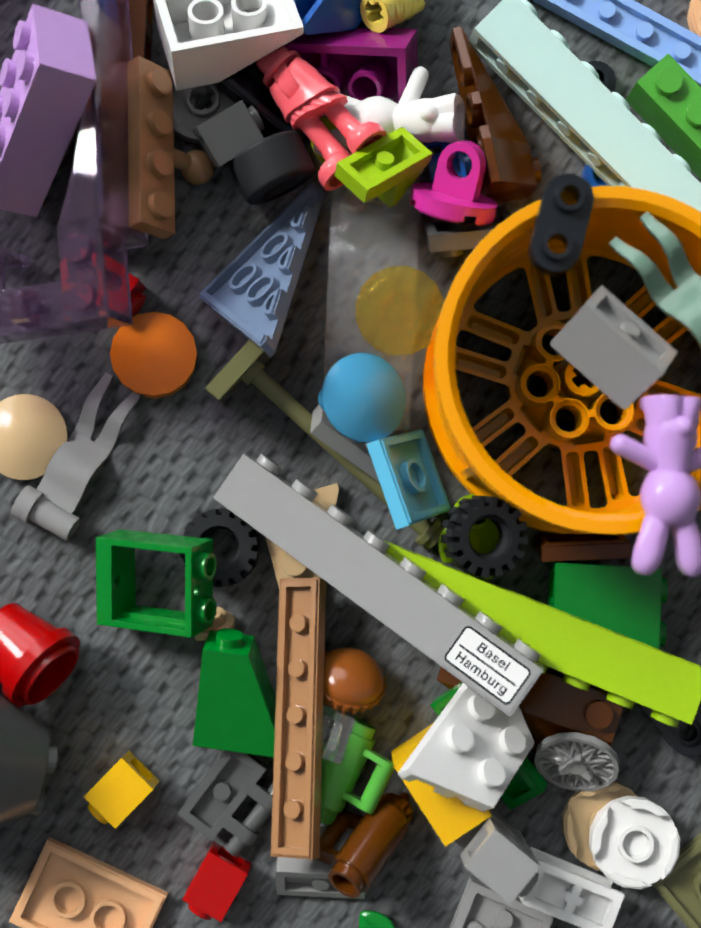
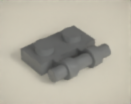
(220, 795)

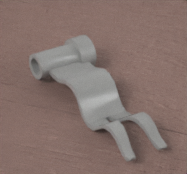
(73, 467)

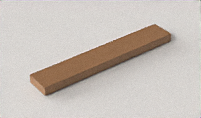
(299, 719)

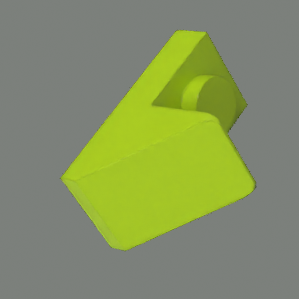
(384, 167)

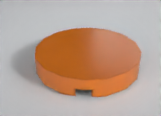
(154, 355)

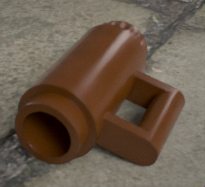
(368, 846)

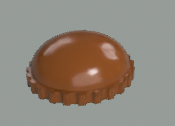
(352, 680)

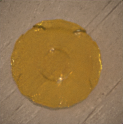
(398, 310)

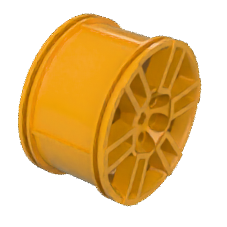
(504, 249)

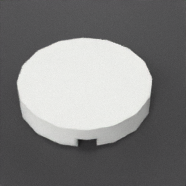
(634, 842)

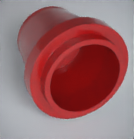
(33, 655)

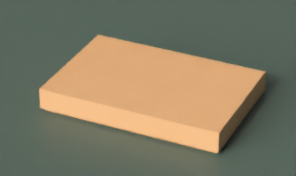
(84, 892)

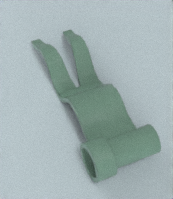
(679, 304)

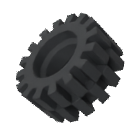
(509, 539)

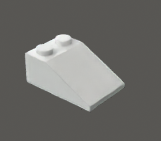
(220, 37)

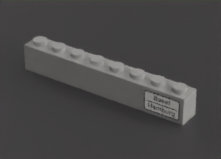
(380, 583)

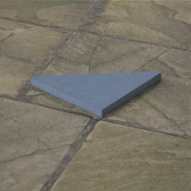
(261, 280)

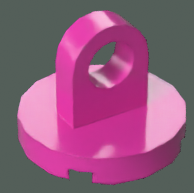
(452, 195)

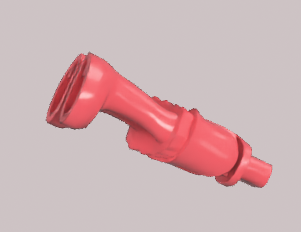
(305, 98)

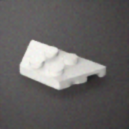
(470, 750)

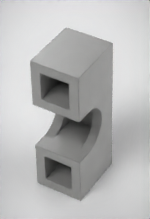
(500, 858)

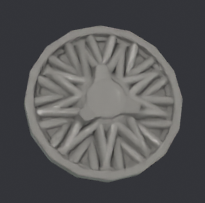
(577, 761)

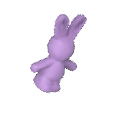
(669, 490)

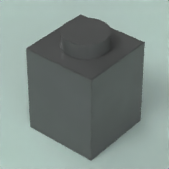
(229, 133)

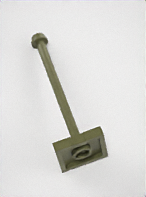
(249, 369)

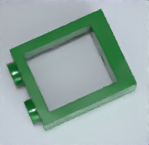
(116, 583)

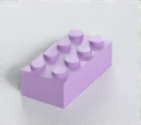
(41, 104)

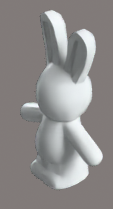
(426, 118)

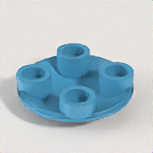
(363, 397)

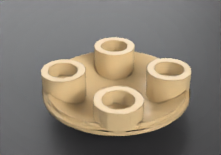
(29, 435)

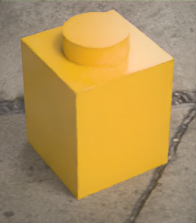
(120, 790)

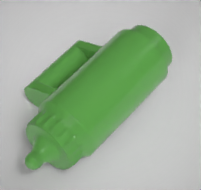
(340, 779)

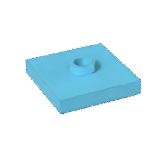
(408, 478)

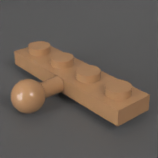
(153, 151)

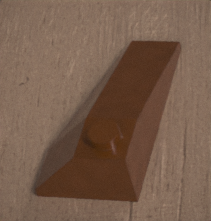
(489, 123)
(561, 708)

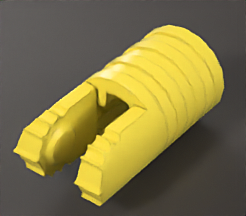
(385, 14)

